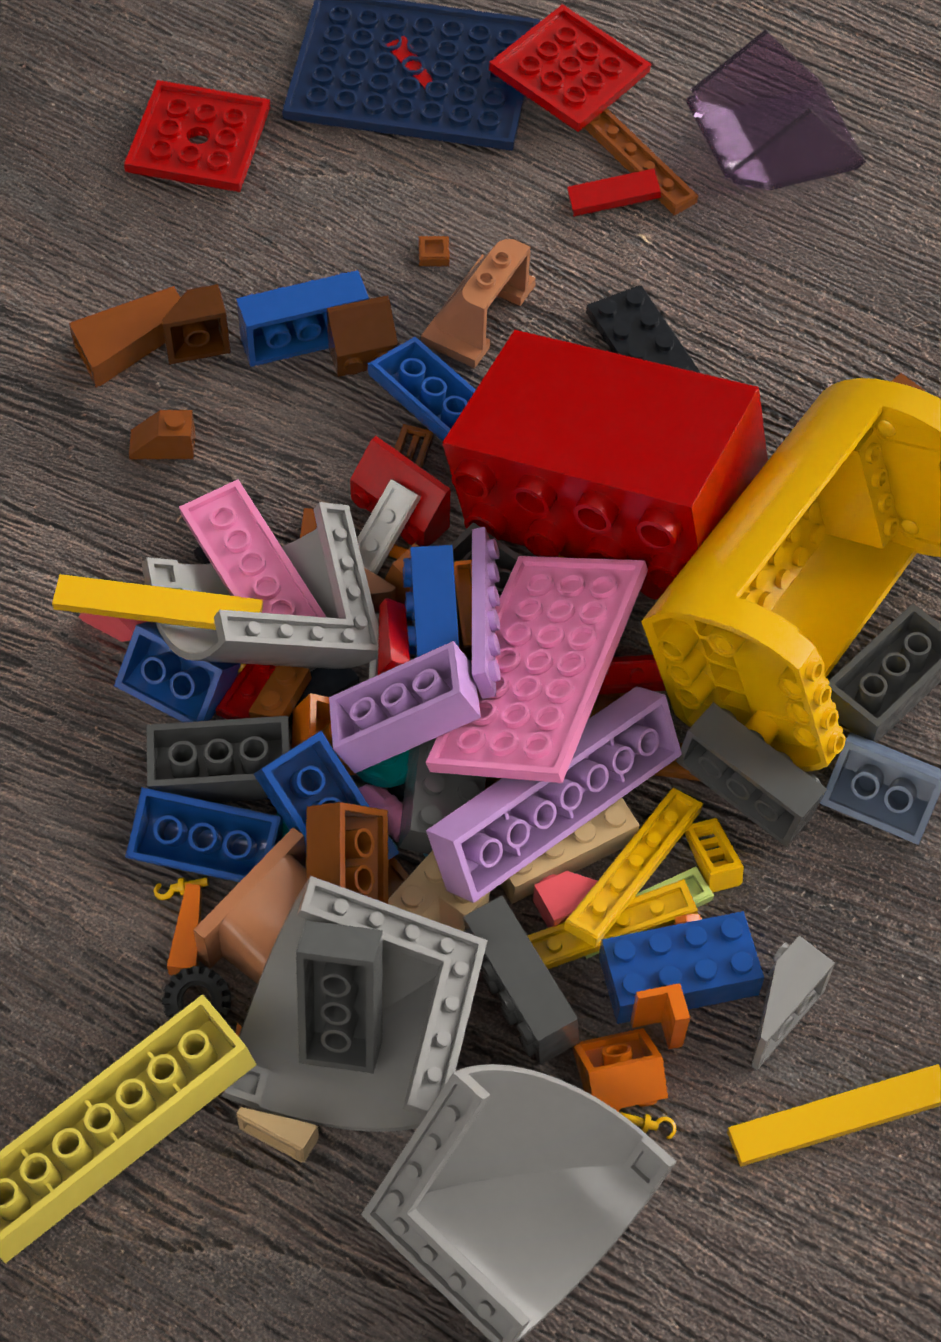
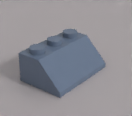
(883, 788)

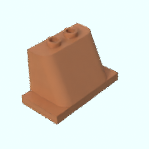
(462, 321)
(254, 911)

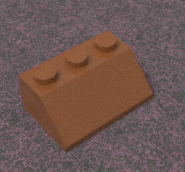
(349, 847)

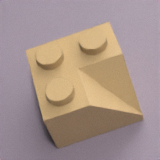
(427, 896)

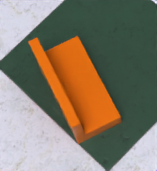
(665, 1006)

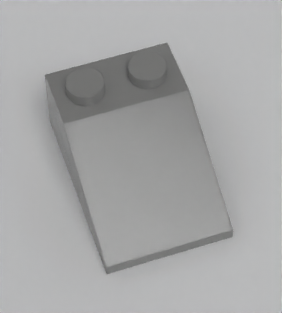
(794, 987)

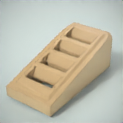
(282, 1133)

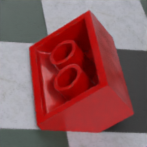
(383, 463)

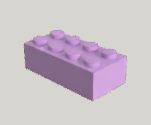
(404, 707)

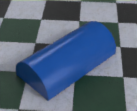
(422, 385)
(200, 835)

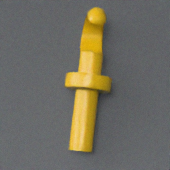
(178, 887)
(646, 1123)

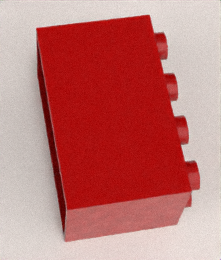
(603, 454)

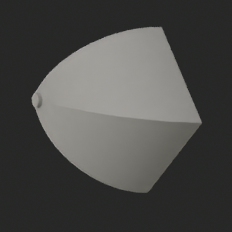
(334, 574)
(425, 1013)
(514, 1193)

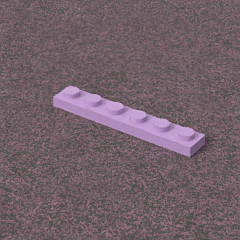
(484, 616)

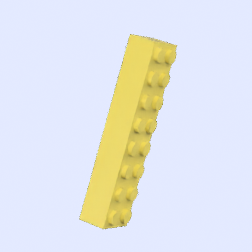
(115, 1121)

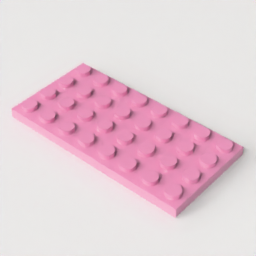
(555, 650)

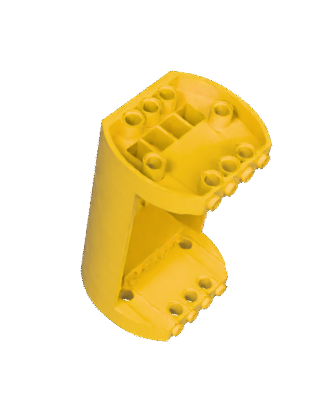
(803, 566)

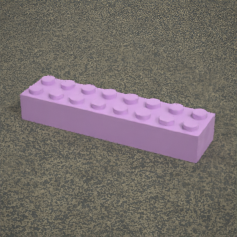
(525, 818)

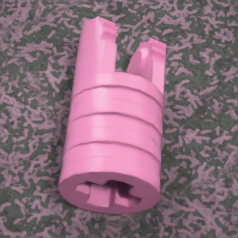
(380, 798)

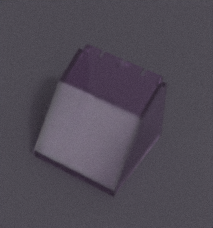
(771, 119)

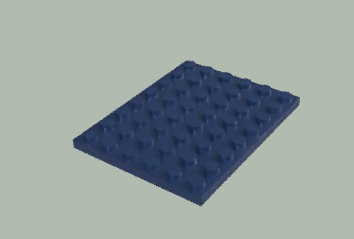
(355, 81)

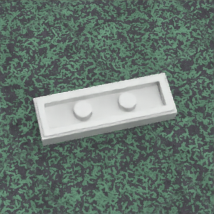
(386, 524)

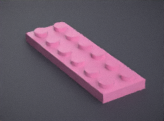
(247, 552)

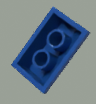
(169, 682)

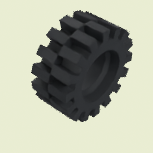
(196, 977)

